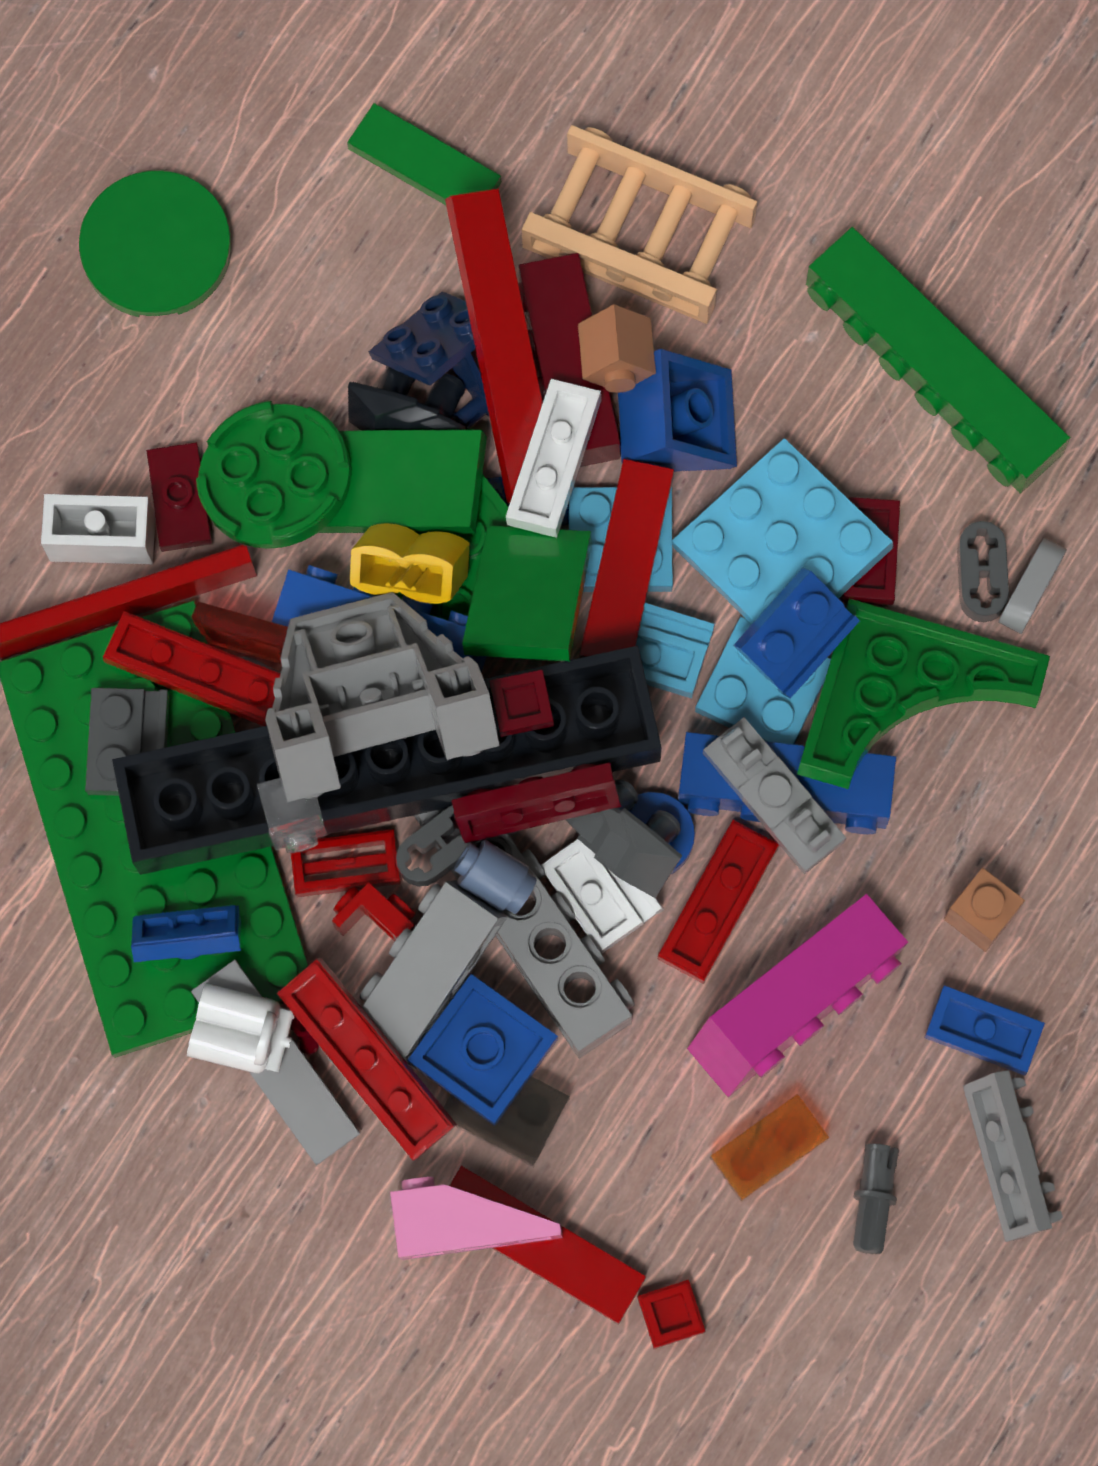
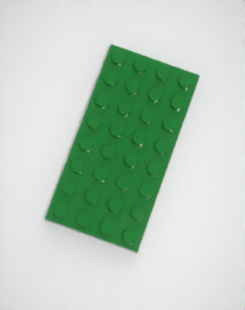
(90, 847)

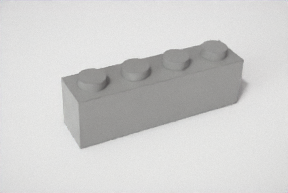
(430, 964)

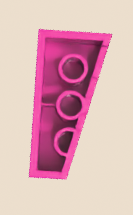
(796, 994)

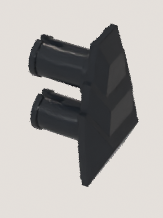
(391, 409)

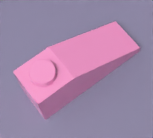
(449, 1221)

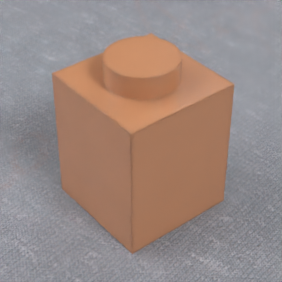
(616, 348)
(984, 909)

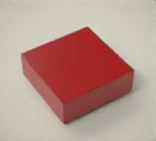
(671, 1314)

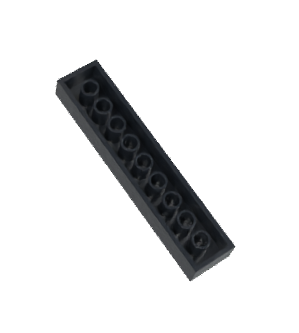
(206, 804)

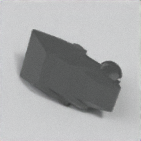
(628, 846)

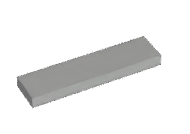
(297, 1088)

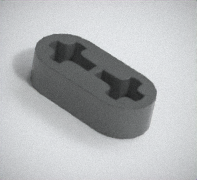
(970, 571)
(424, 840)

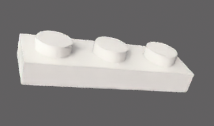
(553, 458)

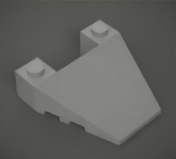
(368, 680)

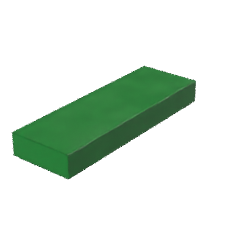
(418, 157)

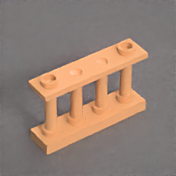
(643, 272)

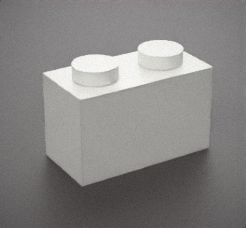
(98, 529)

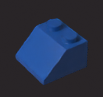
(680, 416)

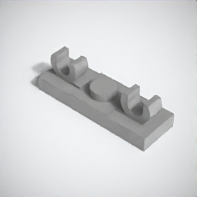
(774, 795)
(1009, 1155)

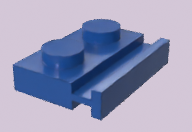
(796, 632)

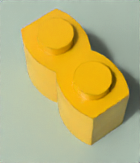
(400, 560)

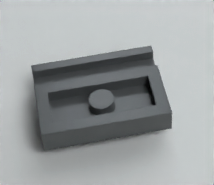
(121, 726)

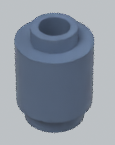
(494, 876)

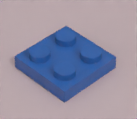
(482, 1049)

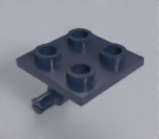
(431, 345)

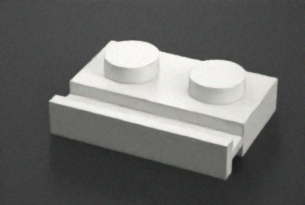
(599, 899)

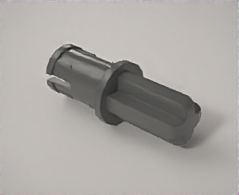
(875, 1197)

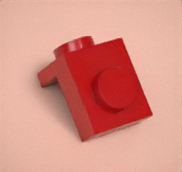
(388, 914)

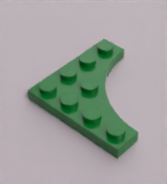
(899, 668)

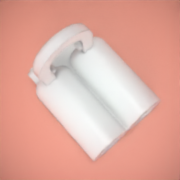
(240, 1030)

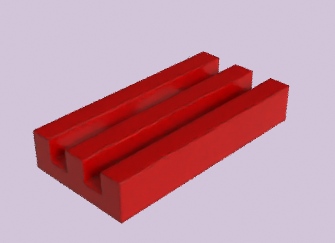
(342, 884)

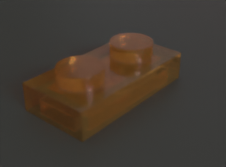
(769, 1147)

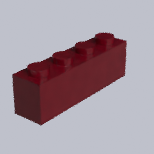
(555, 303)

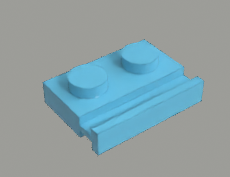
(672, 649)

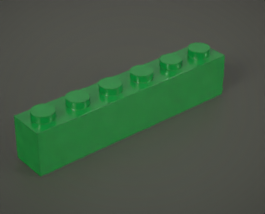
(935, 361)

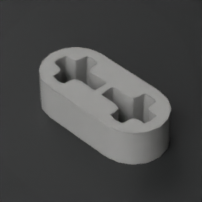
(1032, 586)

